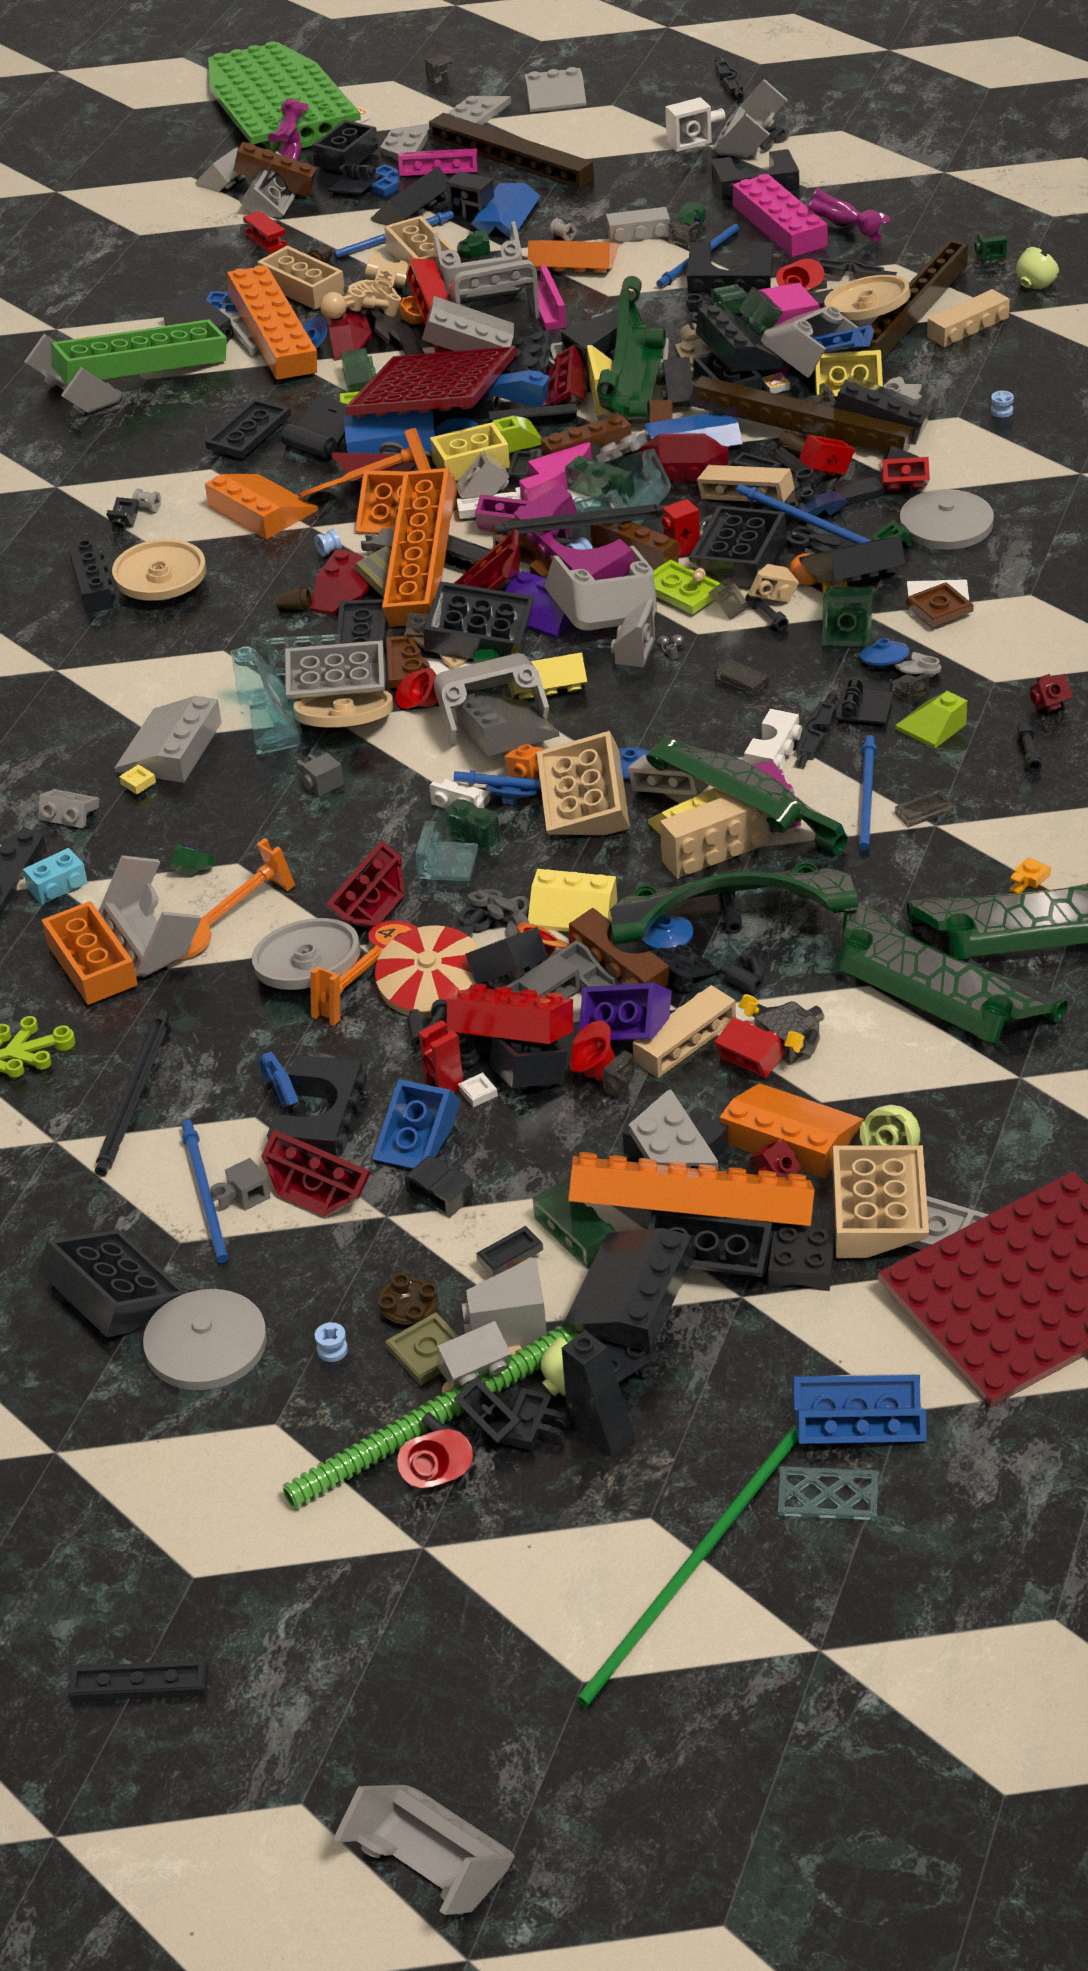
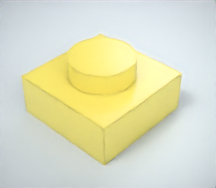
(137, 779)

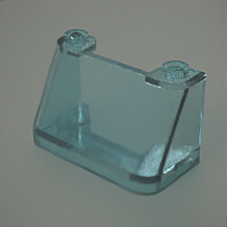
(649, 482)
(270, 711)

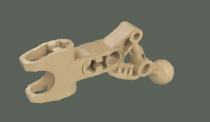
(370, 293)

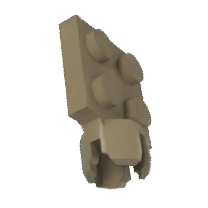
(690, 344)

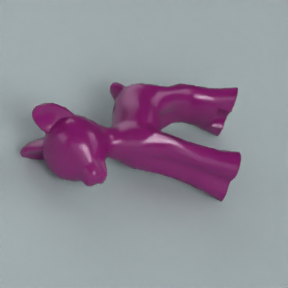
(287, 130)
(845, 214)

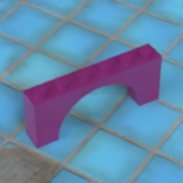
(601, 562)

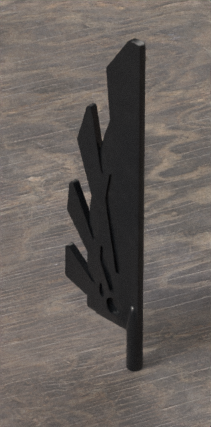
(395, 326)

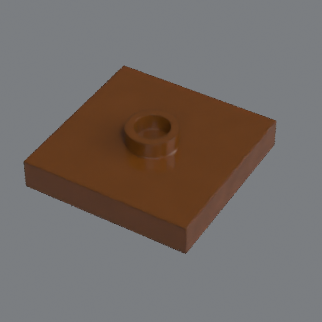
(939, 604)

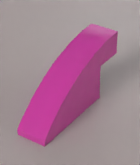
(550, 471)

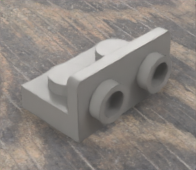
(66, 807)

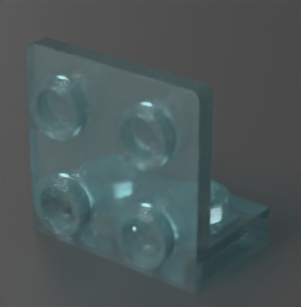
(443, 859)

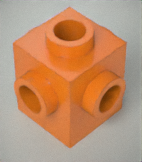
(523, 762)

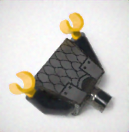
(791, 1022)

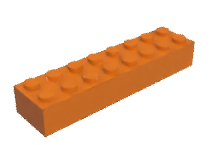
(272, 322)
(418, 544)
(691, 1189)

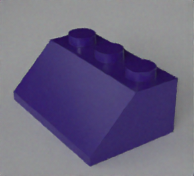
(546, 614)
(628, 1009)

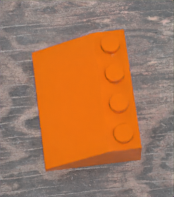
(572, 254)
(381, 500)
(256, 503)
(806, 1126)

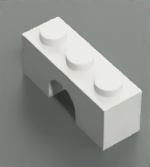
(778, 737)

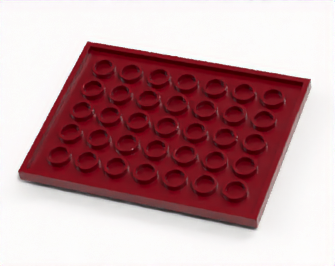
(431, 381)
(1005, 1290)

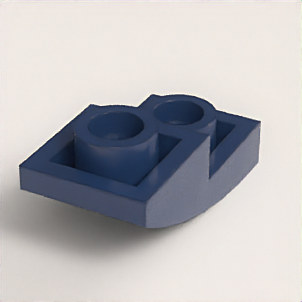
(828, 502)

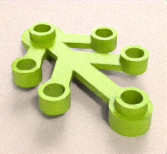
(19, 1050)

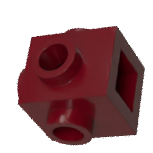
(1050, 692)
(776, 1158)

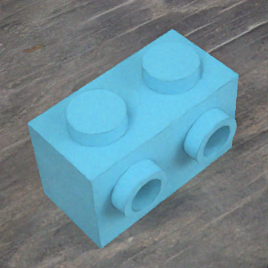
(55, 876)

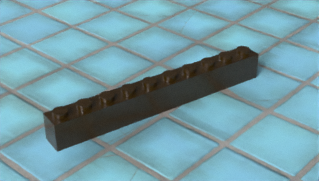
(512, 150)
(925, 290)
(799, 415)

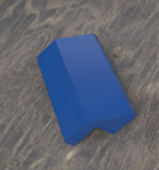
(509, 204)
(846, 340)
(716, 425)
(369, 432)
(858, 1408)

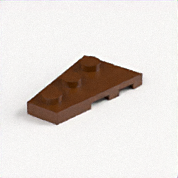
(403, 659)

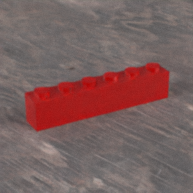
(425, 284)

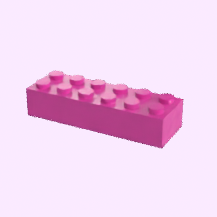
(780, 215)

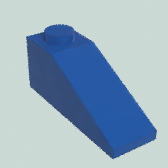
(522, 387)

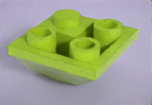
(518, 433)

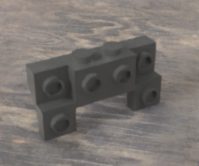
(565, 973)

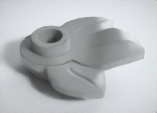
(911, 390)
(919, 665)

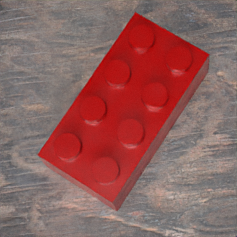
(510, 1014)

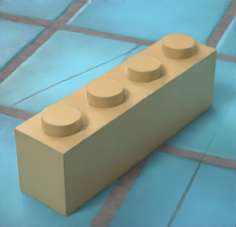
(968, 318)
(722, 481)
(685, 1031)

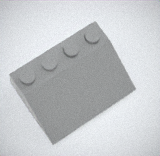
(465, 328)
(335, 669)
(173, 738)

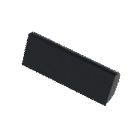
(462, 554)

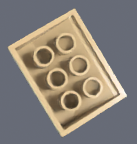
(583, 787)
(878, 1198)

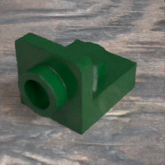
(991, 247)
(893, 529)

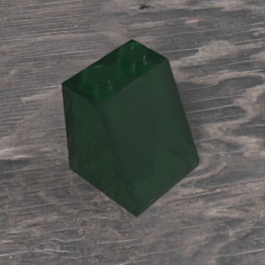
(848, 616)

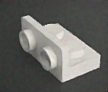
(447, 792)

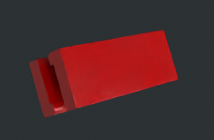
(264, 232)
(441, 1057)

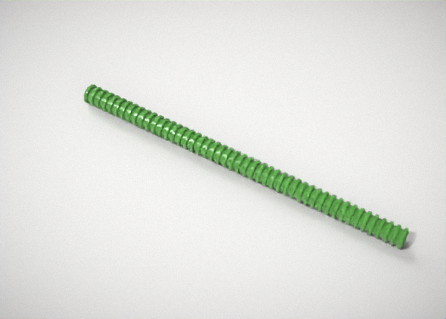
(410, 1427)

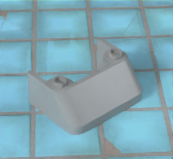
(746, 125)
(450, 265)
(514, 274)
(793, 337)
(85, 389)
(602, 602)
(452, 684)
(129, 915)
(429, 1840)

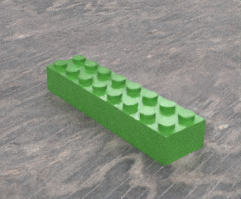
(140, 351)

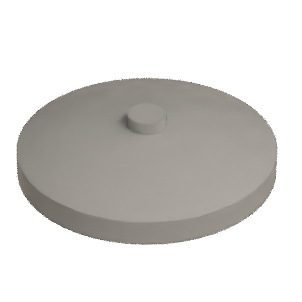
(947, 519)
(294, 950)
(205, 1339)

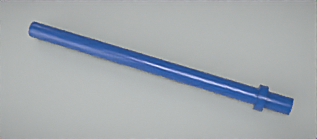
(439, 218)
(668, 277)
(753, 494)
(868, 751)
(475, 778)
(190, 1139)

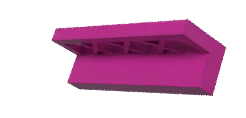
(448, 160)
(550, 302)

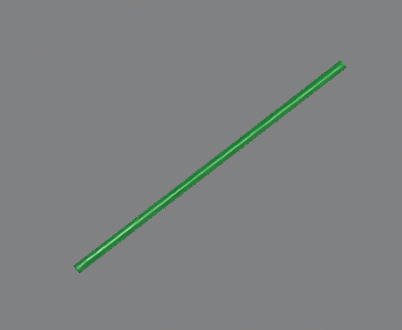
(687, 1569)

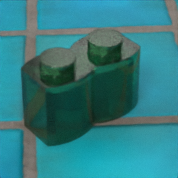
(728, 298)
(760, 310)
(472, 824)

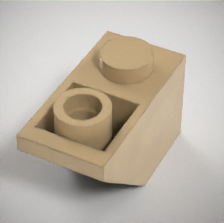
(774, 583)

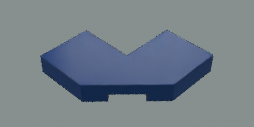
(387, 182)
(221, 301)
(275, 1073)

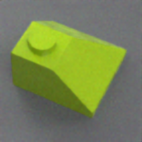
(935, 719)

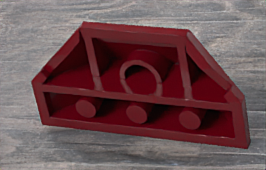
(347, 332)
(567, 379)
(687, 454)
(354, 461)
(496, 566)
(338, 583)
(370, 889)
(312, 1175)

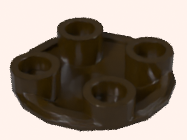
(407, 1299)

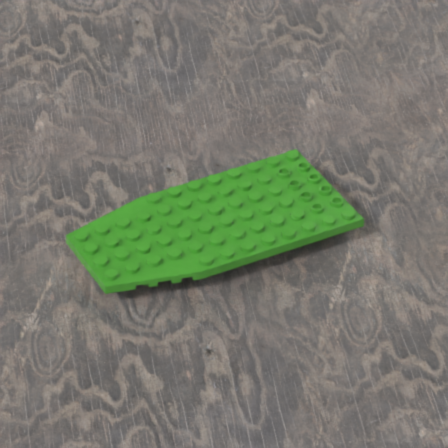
(259, 79)

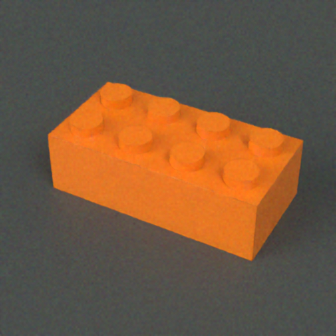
(89, 952)

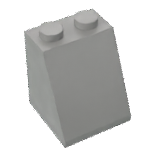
(512, 1301)

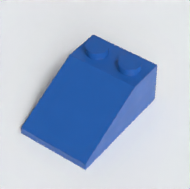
(415, 1124)

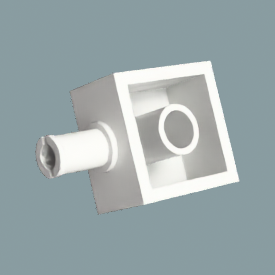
(690, 123)

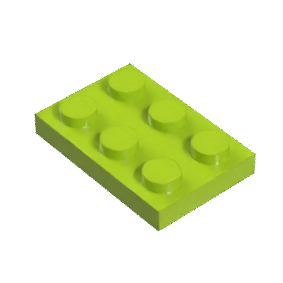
(677, 587)

